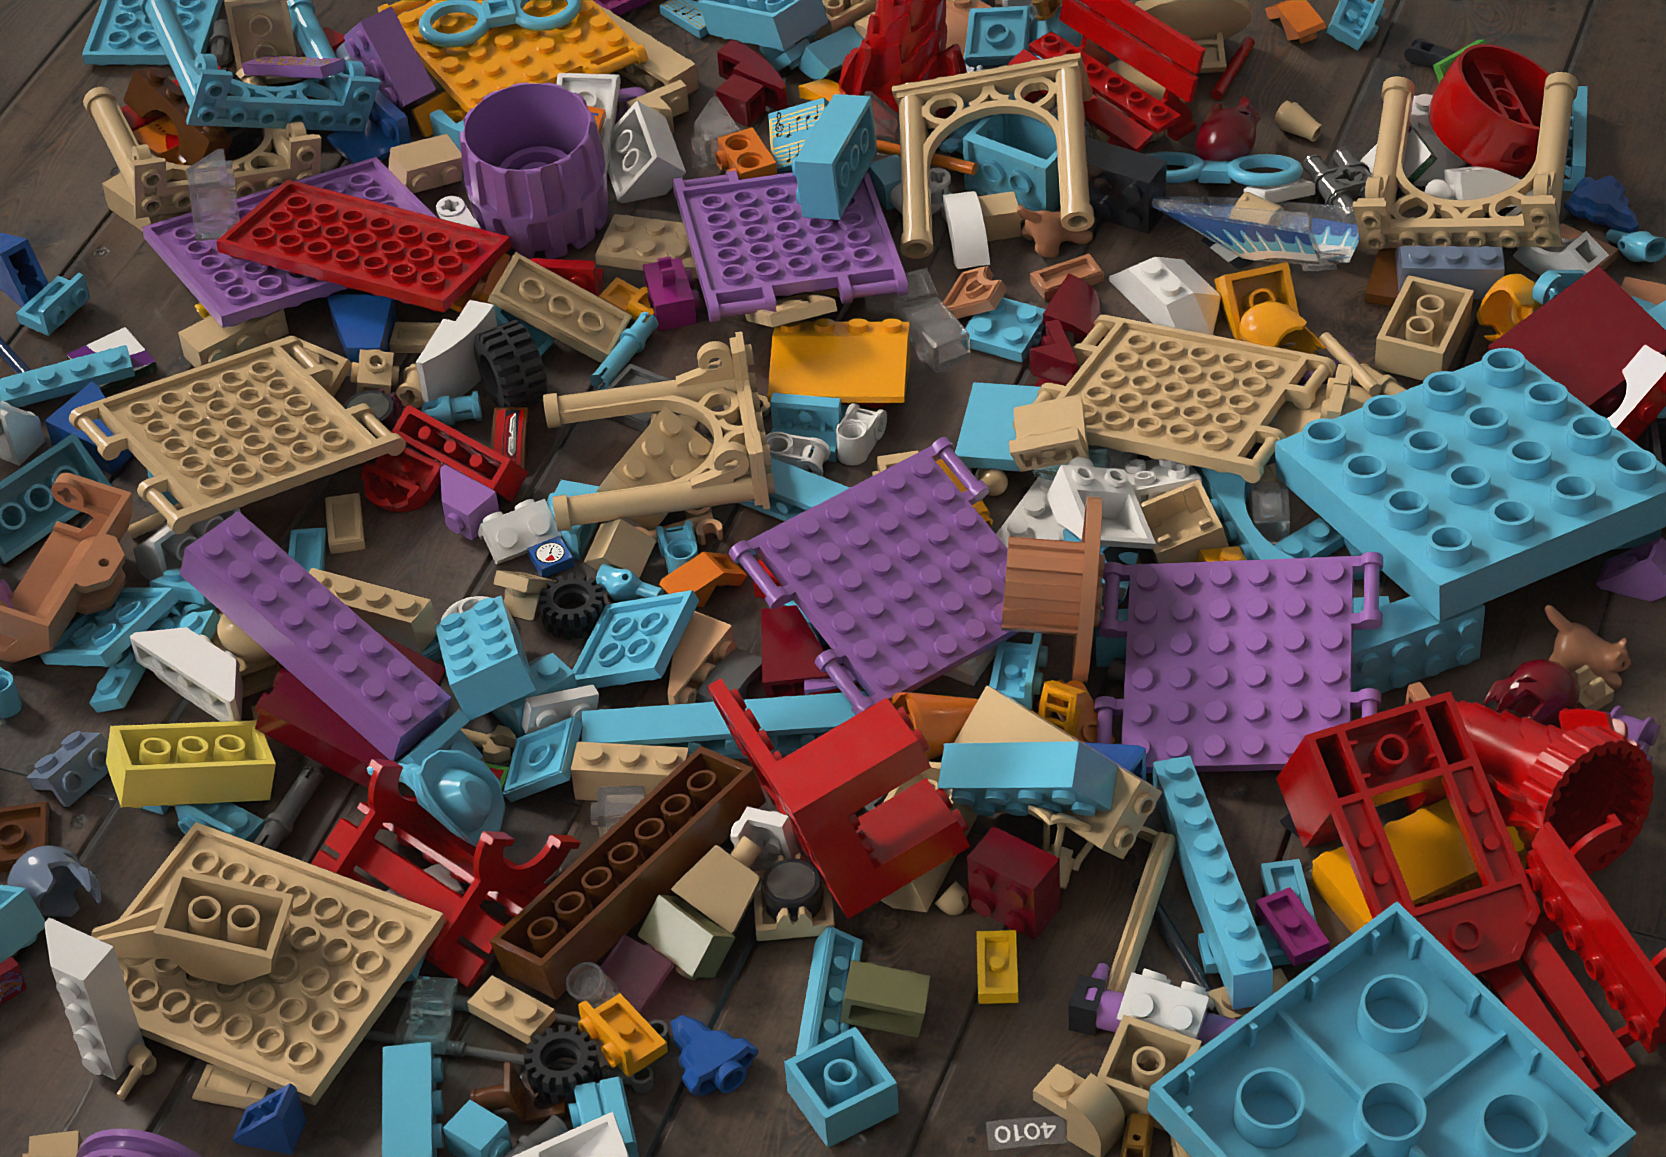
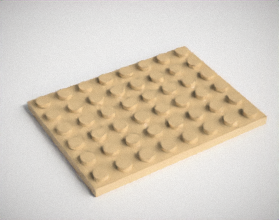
(328, 986)

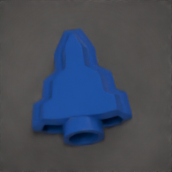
(1602, 204)
(710, 1057)

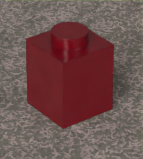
(742, 99)

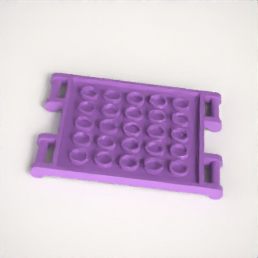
(758, 246)
(891, 575)
(1237, 656)

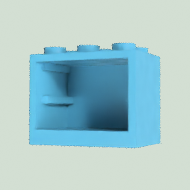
(1014, 156)

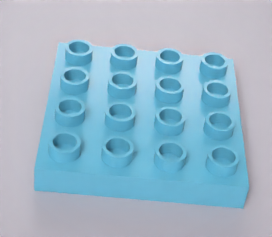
(1476, 481)
(1383, 1057)

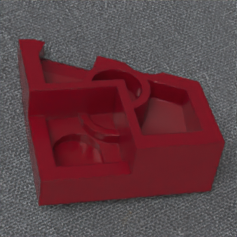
(1075, 306)

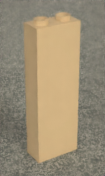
(1002, 719)

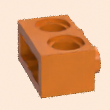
(745, 154)

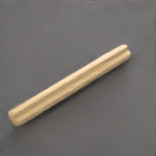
(1142, 911)

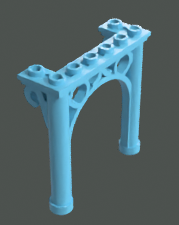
(342, 102)

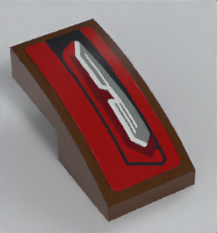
(510, 433)

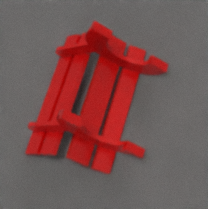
(1142, 107)
(482, 866)
(1609, 956)

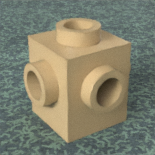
(374, 371)

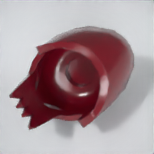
(1227, 132)
(1536, 691)

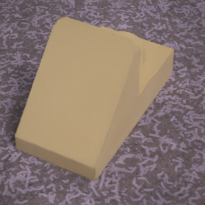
(667, 100)
(521, 592)

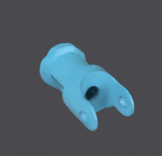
(450, 410)

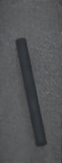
(1177, 945)

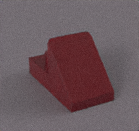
(1055, 356)

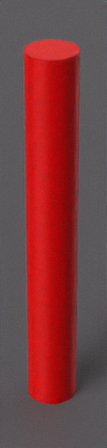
(1232, 68)

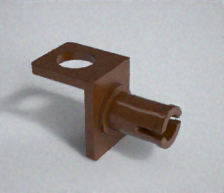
(516, 1097)

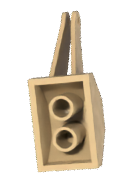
(207, 928)

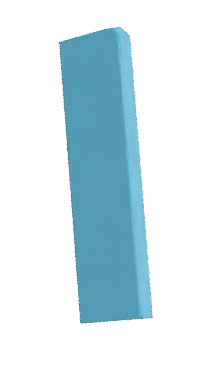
(826, 987)

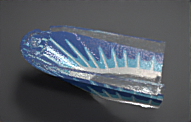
(1301, 234)

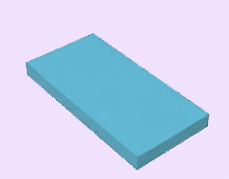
(989, 425)

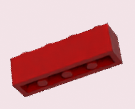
(460, 452)

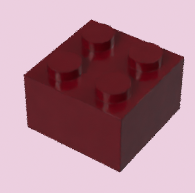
(1014, 882)

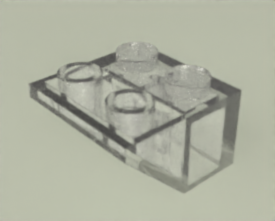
(212, 196)

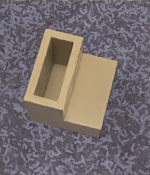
(620, 547)

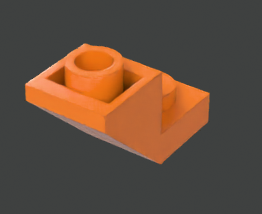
(1298, 19)
(703, 575)

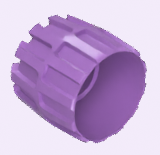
(535, 168)

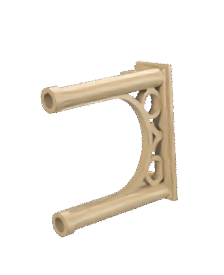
(988, 95)
(147, 176)
(1464, 221)
(726, 475)

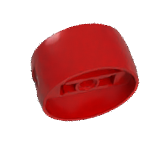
(1490, 108)

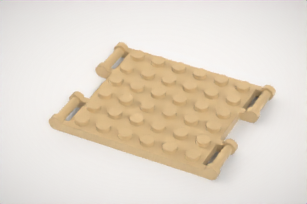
(1186, 393)
(235, 431)

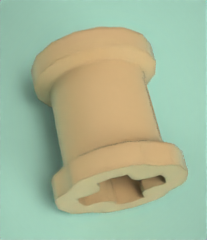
(410, 390)

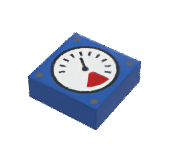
(550, 557)

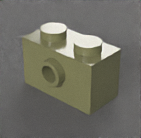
(686, 937)
(885, 998)

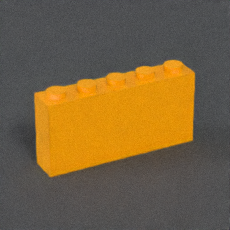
(1429, 857)

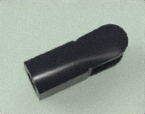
(1426, 53)

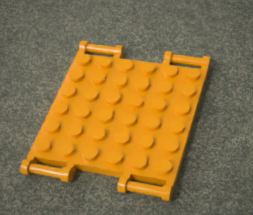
(518, 54)

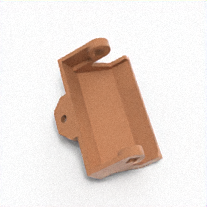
(72, 571)

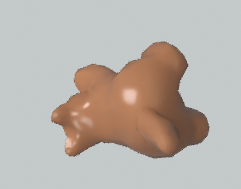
(1048, 233)
(1580, 646)

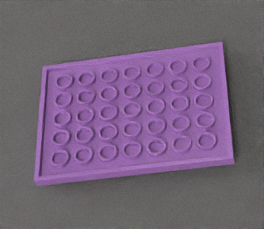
(245, 289)

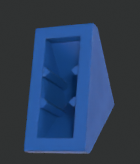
(273, 1122)

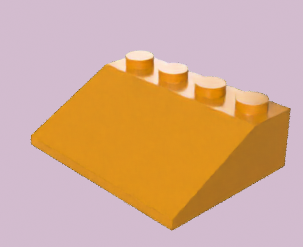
(841, 360)

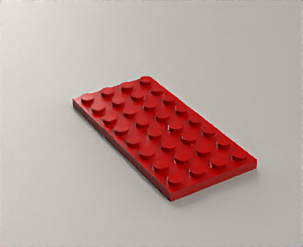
(364, 245)

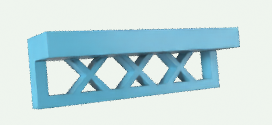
(1576, 160)

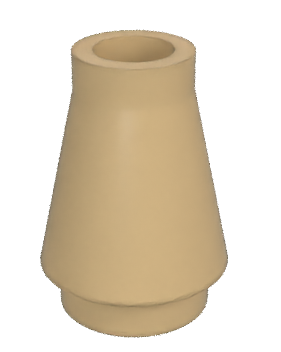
(1296, 120)

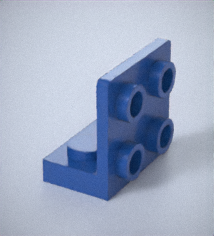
(384, 129)

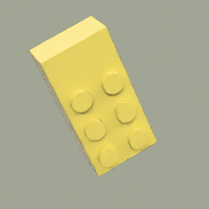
(189, 763)

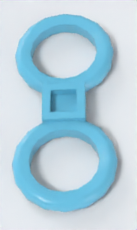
(489, 15)
(1231, 170)

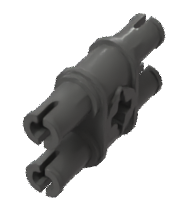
(1339, 184)

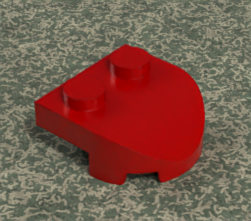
(401, 481)

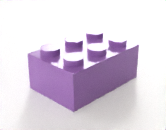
(390, 56)

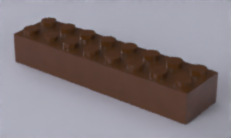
(626, 871)

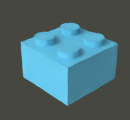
(841, 1087)

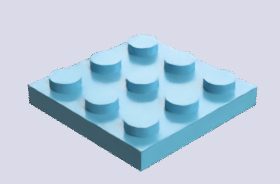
(105, 634)
(634, 640)

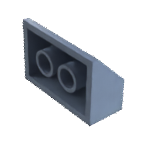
(1458, 266)

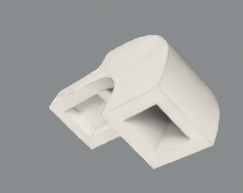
(966, 229)
(1574, 254)

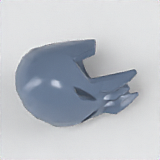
(51, 879)

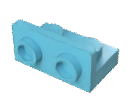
(222, 817)

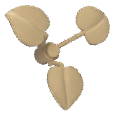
(1062, 820)

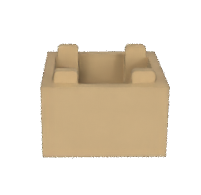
(1183, 524)

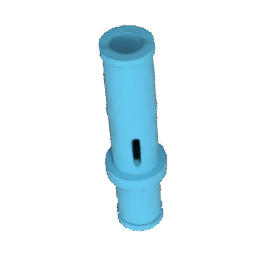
(630, 343)

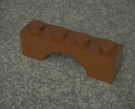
(156, 95)

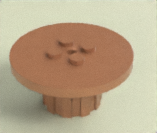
(1058, 587)

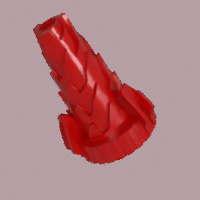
(900, 47)
(1562, 774)

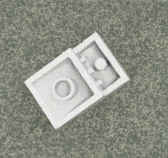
(449, 358)

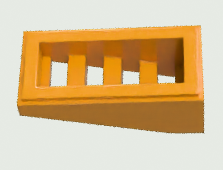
(1075, 697)

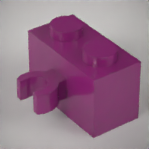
(671, 293)

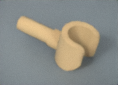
(143, 1063)

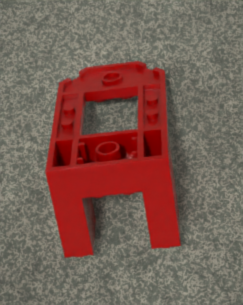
(1422, 757)
(841, 774)

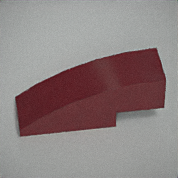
(744, 62)

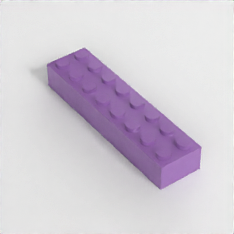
(315, 636)

